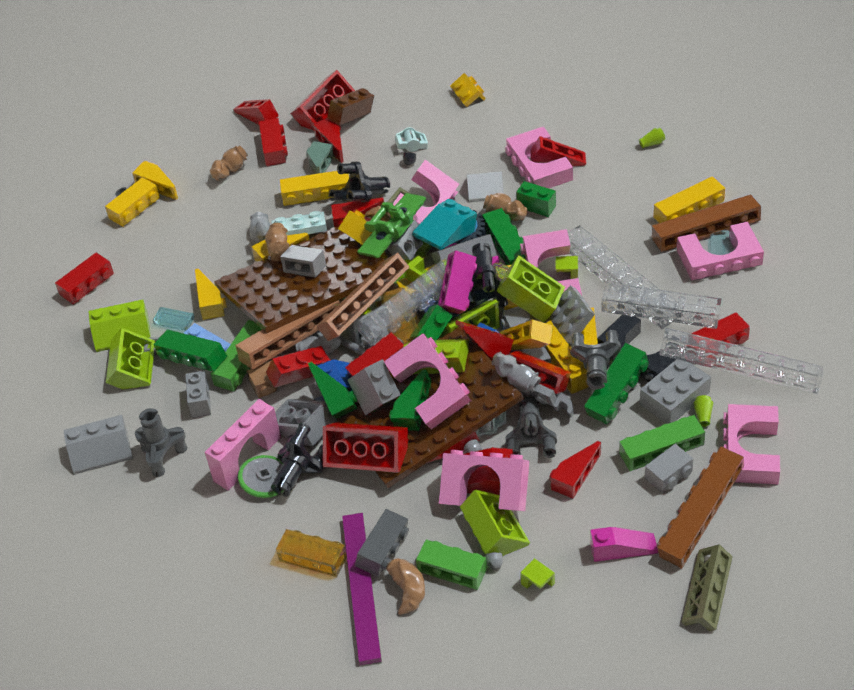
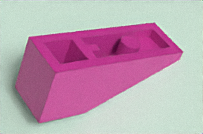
(620, 543)

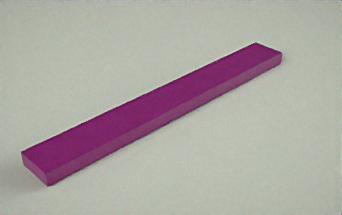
(361, 592)

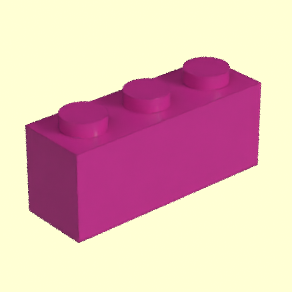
(457, 282)

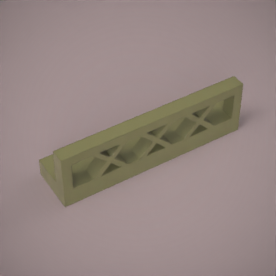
(712, 587)

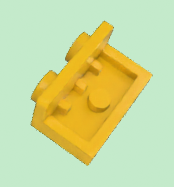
(466, 89)

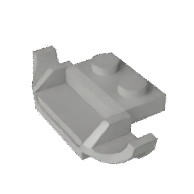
(546, 395)

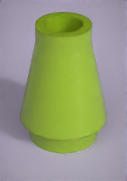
(654, 137)
(703, 407)

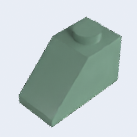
(320, 156)

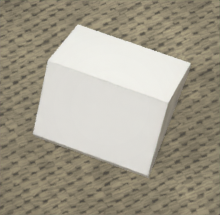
(484, 184)

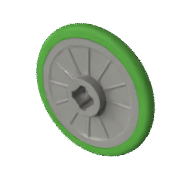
(258, 475)

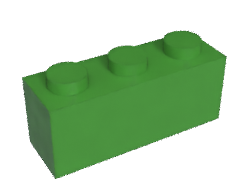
(451, 564)

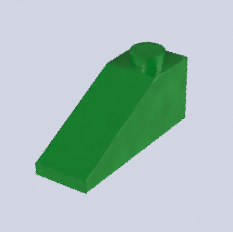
(337, 397)
(404, 409)

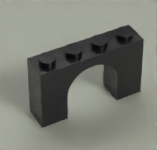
(628, 329)

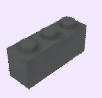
(382, 542)

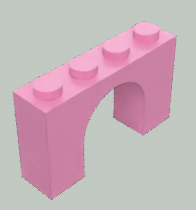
(541, 174)
(436, 184)
(546, 245)
(704, 264)
(450, 394)
(748, 420)
(223, 454)
(511, 472)

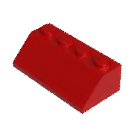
(317, 103)
(364, 447)

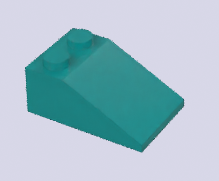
(446, 224)

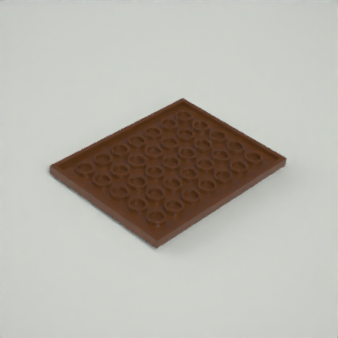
(279, 297)
(489, 398)

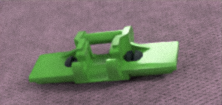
(387, 232)

